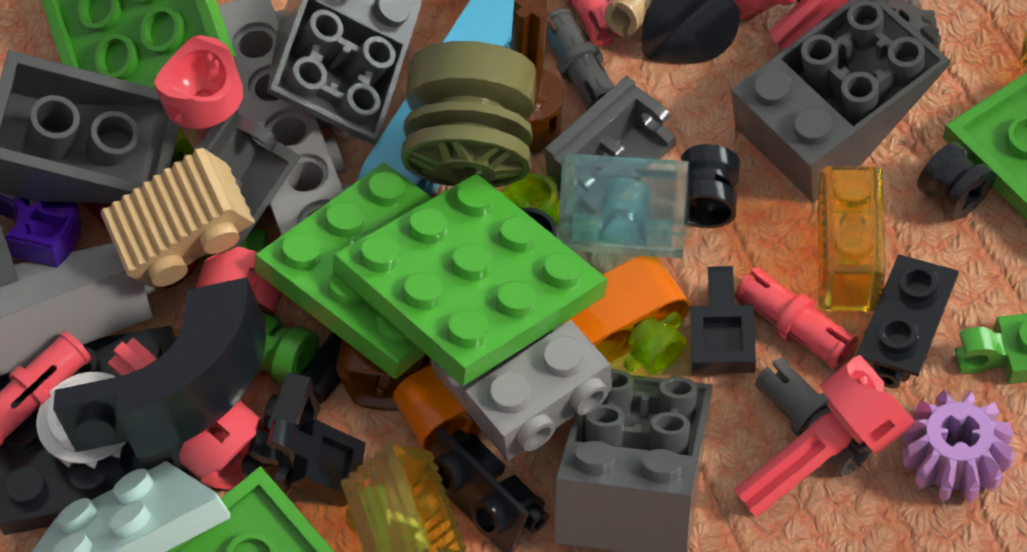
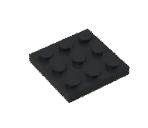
(40, 485)

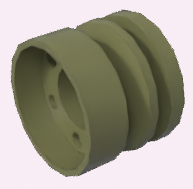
(469, 113)

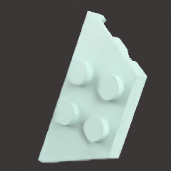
(140, 514)

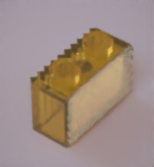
(851, 238)
(400, 503)

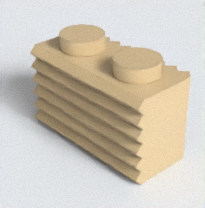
(177, 219)

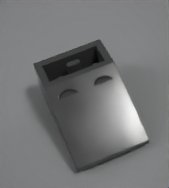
(342, 59)
(836, 91)
(634, 467)

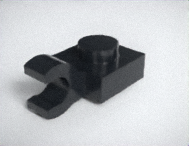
(722, 331)
(294, 404)
(316, 453)

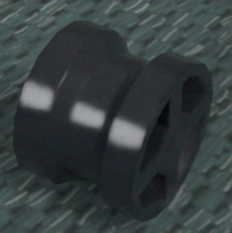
(956, 180)

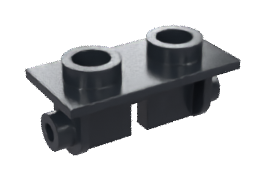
(907, 318)
(494, 507)

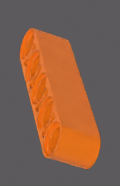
(632, 294)

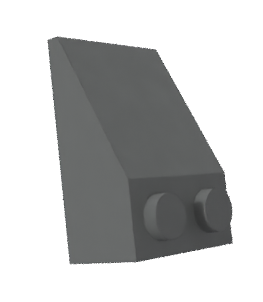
(78, 133)

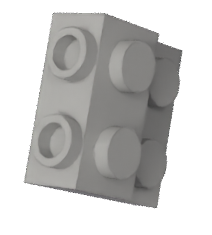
(535, 389)

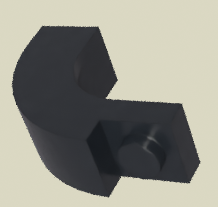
(184, 387)

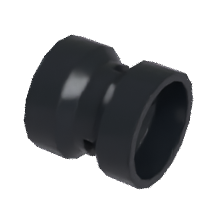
(711, 184)

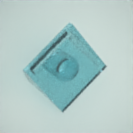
(624, 205)

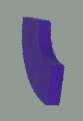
(42, 229)

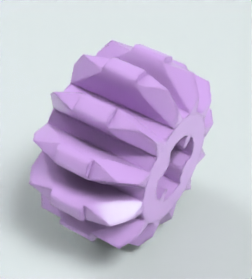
(957, 446)

